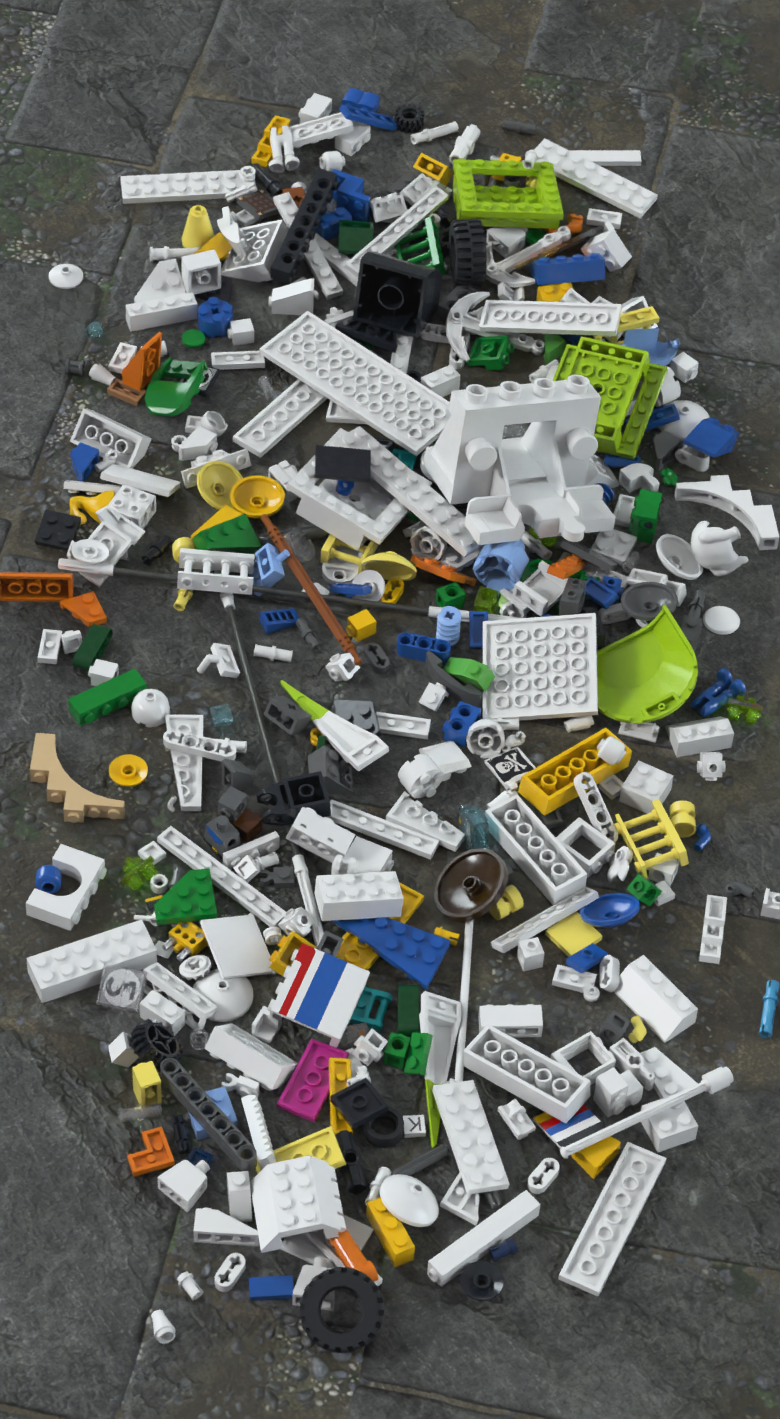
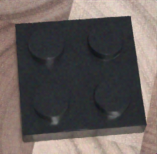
(57, 530)
(359, 1103)

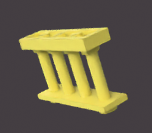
(633, 320)
(329, 551)
(663, 826)

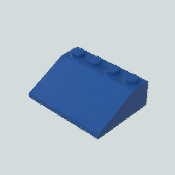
(568, 269)

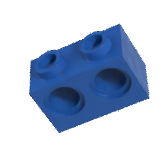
(459, 723)

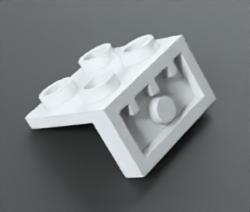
(388, 207)
(134, 505)

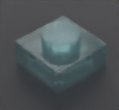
(221, 715)

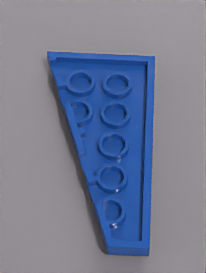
(401, 945)

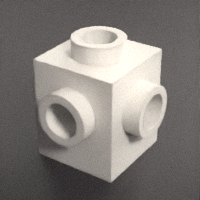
(341, 667)
(706, 761)
(296, 921)
(369, 1047)

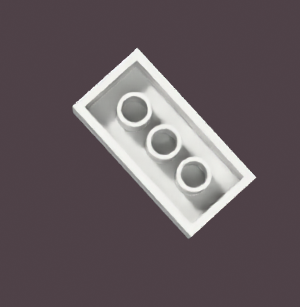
(358, 896)

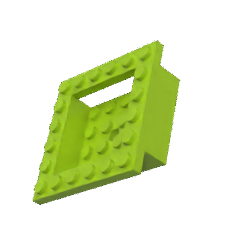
(507, 205)
(618, 374)

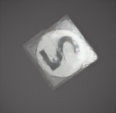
(121, 987)

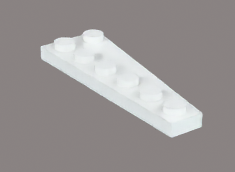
(187, 766)

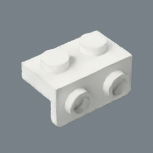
(418, 189)

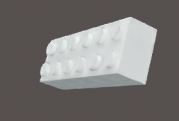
(535, 849)
(82, 962)
(526, 1073)

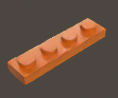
(567, 566)

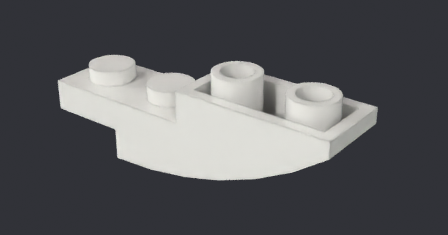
(232, 232)

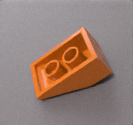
(143, 364)

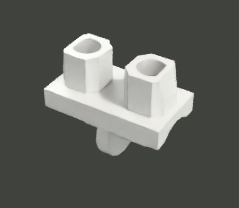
(338, 316)
(510, 605)
(517, 1119)

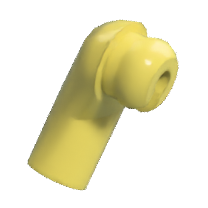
(639, 1030)

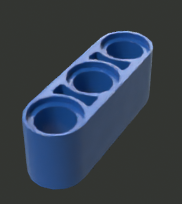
(416, 646)

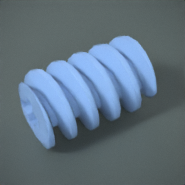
(449, 625)

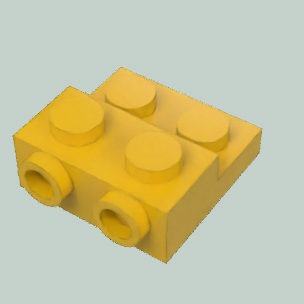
(287, 945)

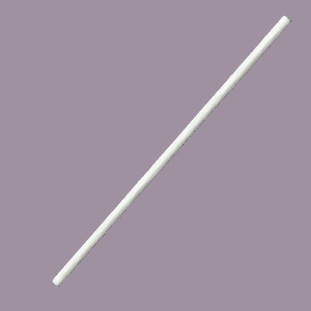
(461, 1040)

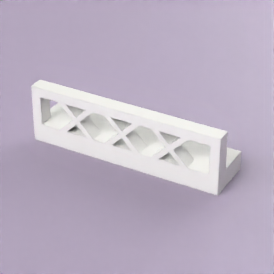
(180, 992)

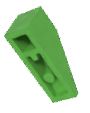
(470, 672)

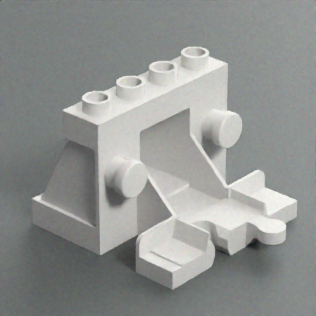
(525, 477)

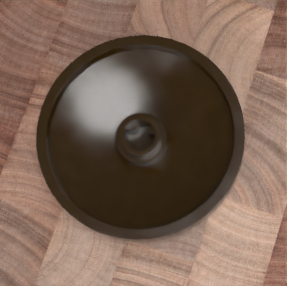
(471, 884)

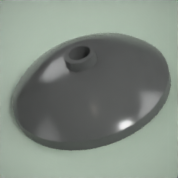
(646, 600)

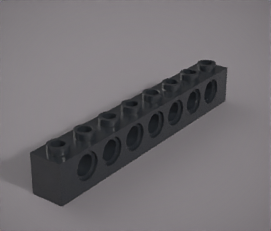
(304, 226)

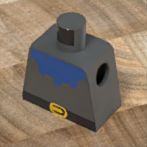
(221, 835)

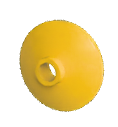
(128, 770)

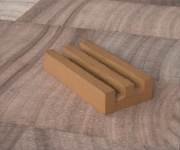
(125, 394)

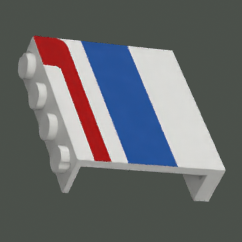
(319, 992)

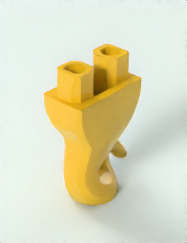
(90, 505)

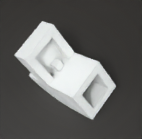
(638, 476)

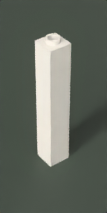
(482, 1237)

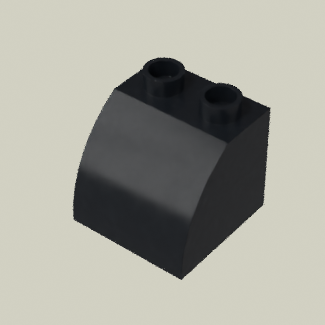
(396, 293)

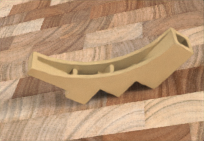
(61, 788)

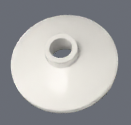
(65, 276)
(90, 551)
(375, 580)

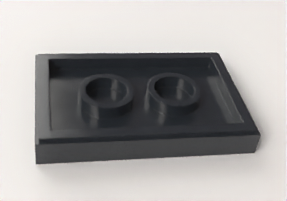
(342, 463)

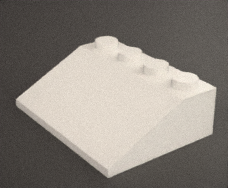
(262, 247)

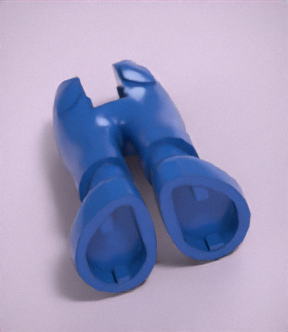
(708, 695)

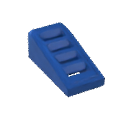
(269, 619)

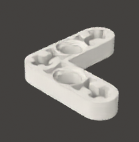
(431, 336)

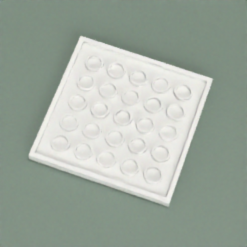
(541, 667)

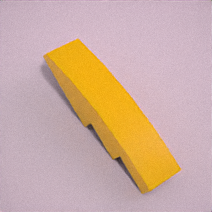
(264, 152)

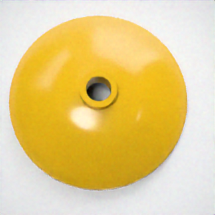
(257, 496)

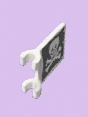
(510, 767)

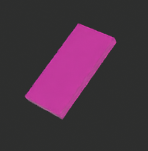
(309, 1083)

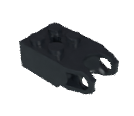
(292, 795)

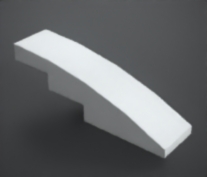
(713, 929)

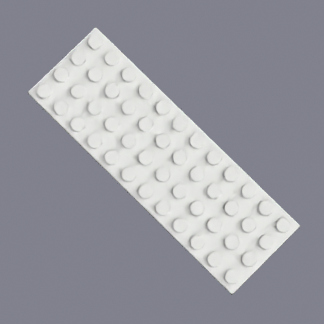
(360, 382)

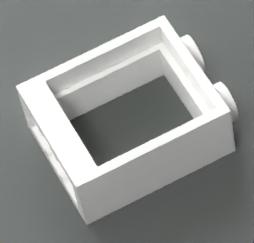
(573, 832)
(585, 1042)

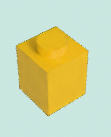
(361, 625)

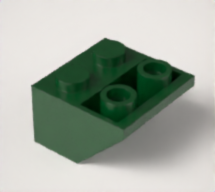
(353, 236)

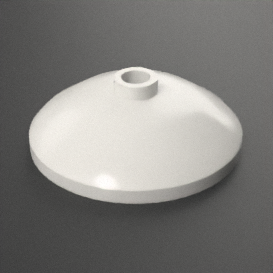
(690, 416)
(678, 557)
(231, 1001)
(409, 1200)

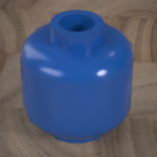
(48, 879)

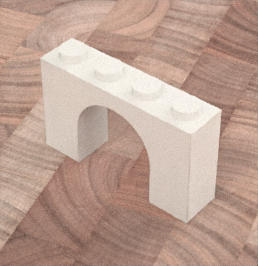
(66, 910)

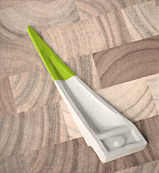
(349, 740)
(442, 1020)

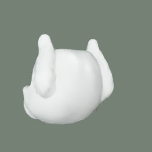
(714, 548)

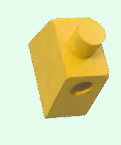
(597, 1156)

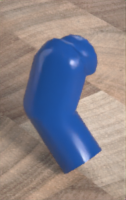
(703, 837)

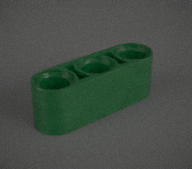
(92, 646)
(408, 1010)

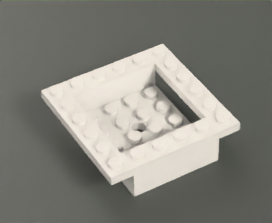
(352, 522)

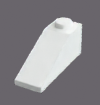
(220, 1228)

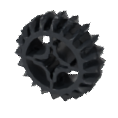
(154, 1043)

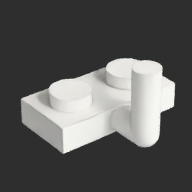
(224, 660)

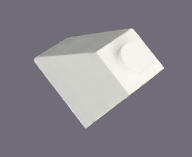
(293, 298)

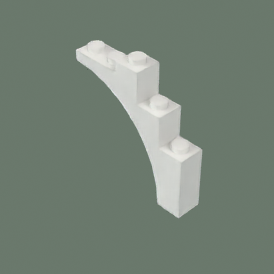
(738, 503)

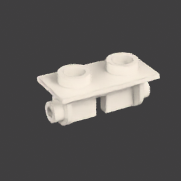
(644, 731)

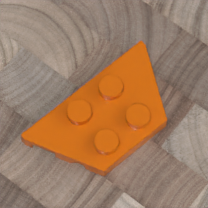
(446, 571)

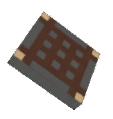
(258, 204)

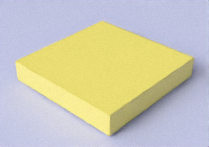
(573, 934)

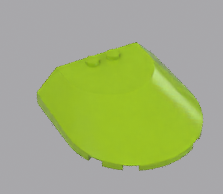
(646, 672)

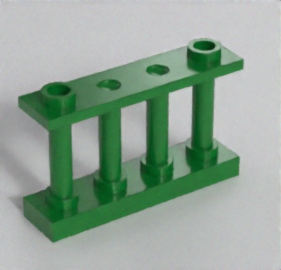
(432, 241)

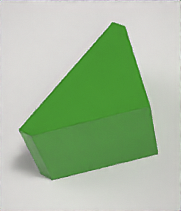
(554, 347)

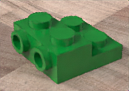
(491, 352)

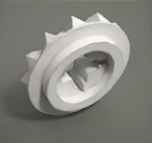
(187, 966)

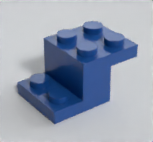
(351, 196)

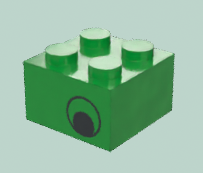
(645, 515)

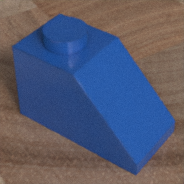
(83, 460)

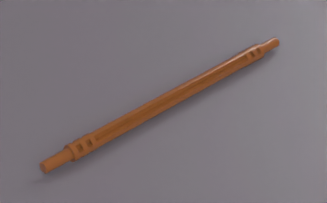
(311, 590)

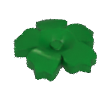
(669, 477)

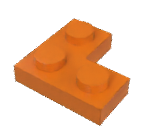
(156, 1155)

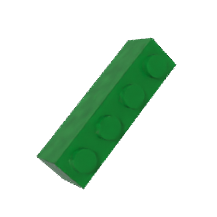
(106, 697)

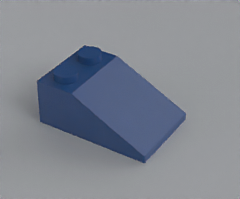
(712, 437)

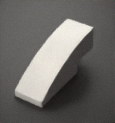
(639, 576)

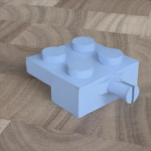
(268, 566)
(222, 1100)

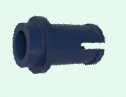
(503, 1249)

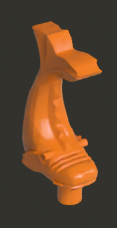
(575, 224)

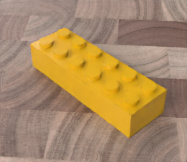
(553, 781)

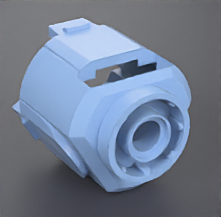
(501, 564)

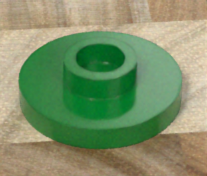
(193, 338)

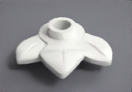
(620, 864)

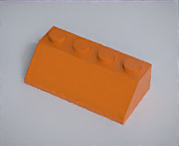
(36, 586)

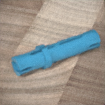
(770, 1002)

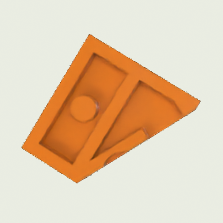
(85, 608)

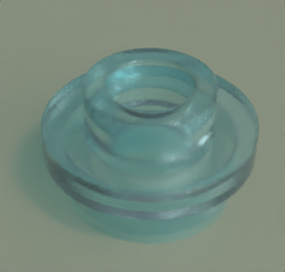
(95, 329)

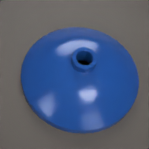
(610, 910)

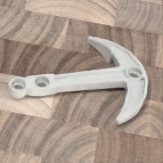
(500, 271)
(468, 323)

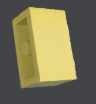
(146, 1083)

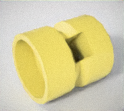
(683, 818)
(509, 902)

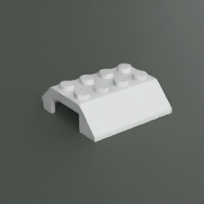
(295, 1200)

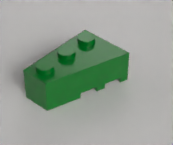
(230, 536)

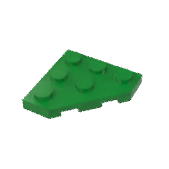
(188, 900)

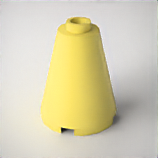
(197, 228)

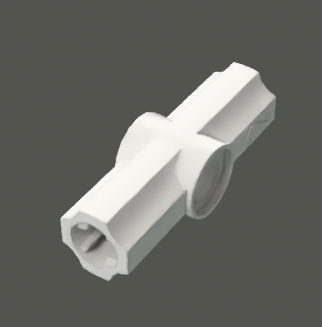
(465, 144)

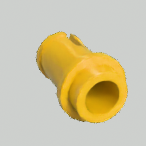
(446, 934)

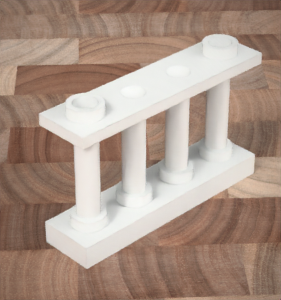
(216, 561)

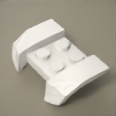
(116, 533)

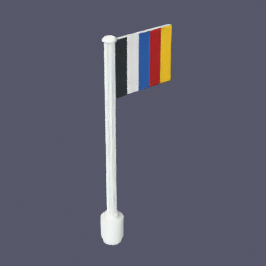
(587, 1129)

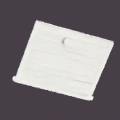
(237, 946)
(303, 1248)

